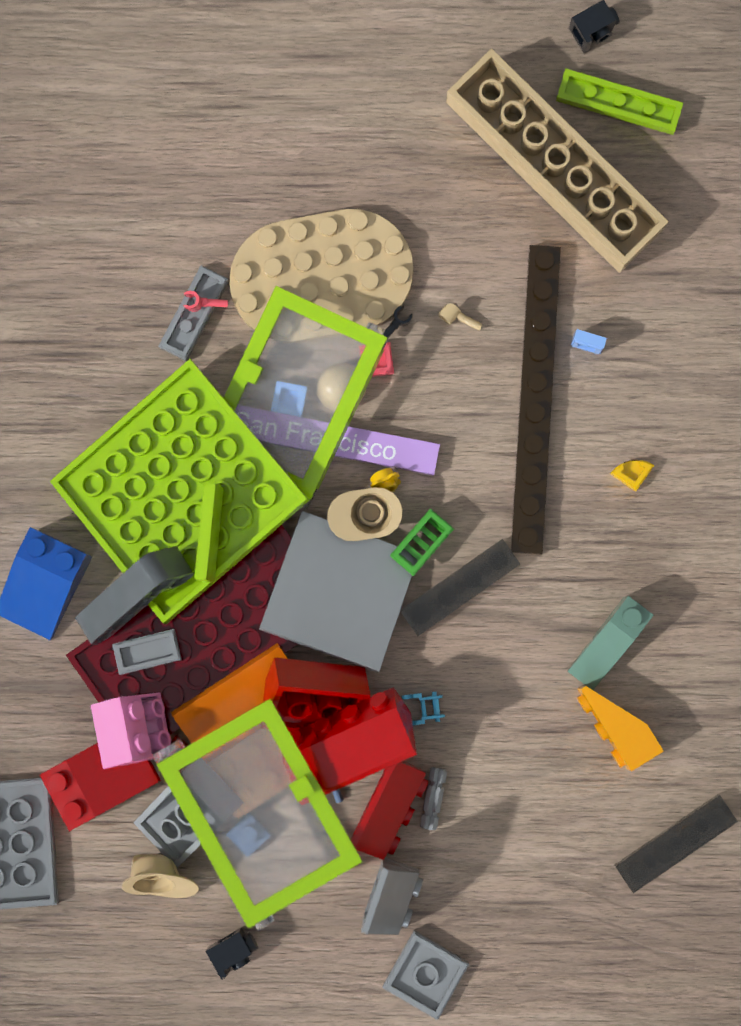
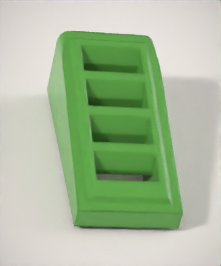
(436, 521)

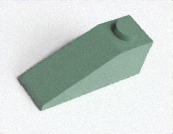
(610, 642)

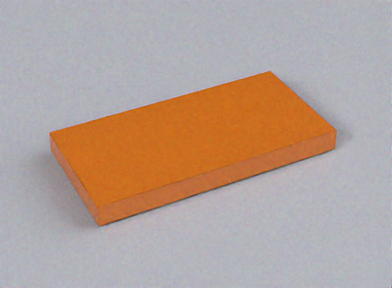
(227, 697)

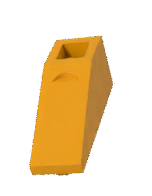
(629, 736)

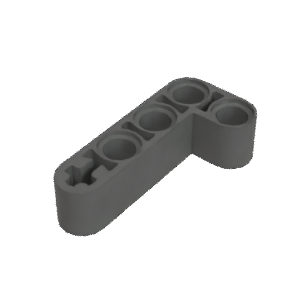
(132, 592)

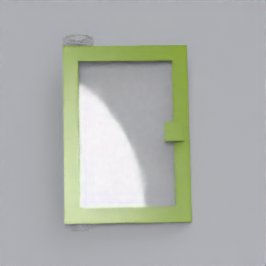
(303, 383)
(258, 813)

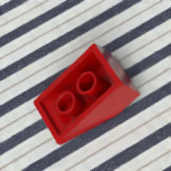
(86, 790)

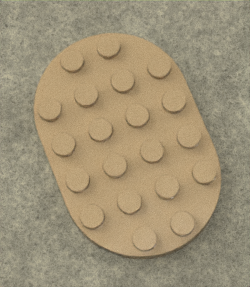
(334, 259)

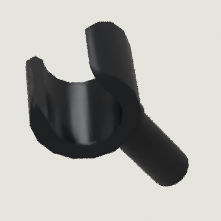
(396, 323)

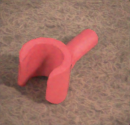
(203, 302)

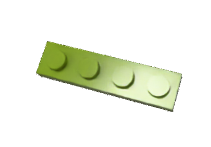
(619, 101)

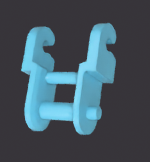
(435, 702)

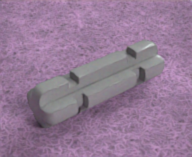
(433, 798)

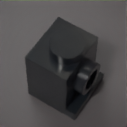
(593, 25)
(231, 951)

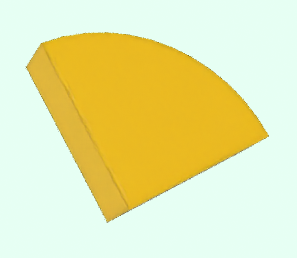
(632, 473)

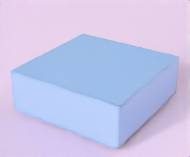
(588, 341)

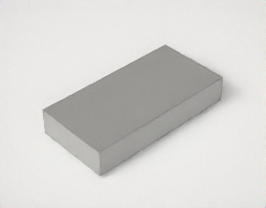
(147, 651)

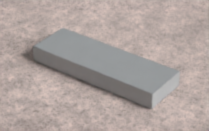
(187, 325)

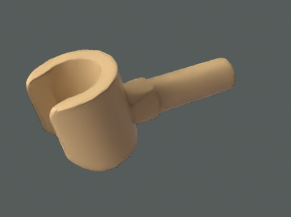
(451, 312)

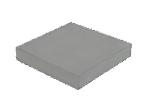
(425, 975)

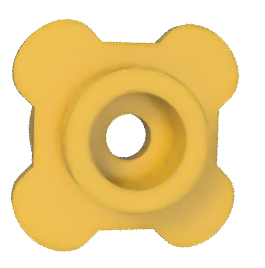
(385, 479)

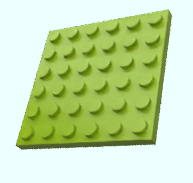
(147, 475)

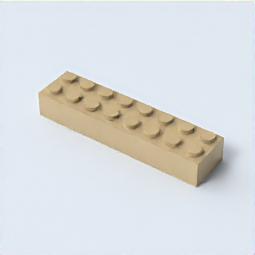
(555, 160)

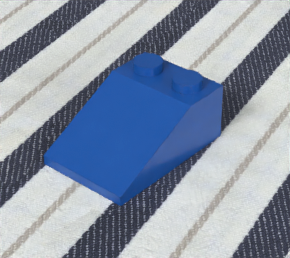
(42, 583)

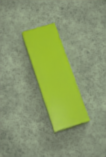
(209, 532)

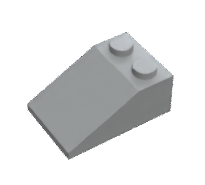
(168, 828)
(390, 898)

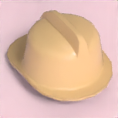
(364, 514)
(158, 876)

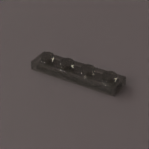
(460, 587)
(675, 843)

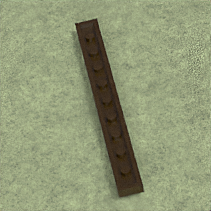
(535, 400)

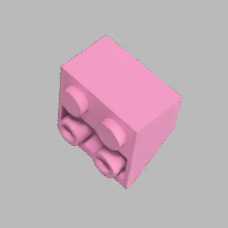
(130, 729)

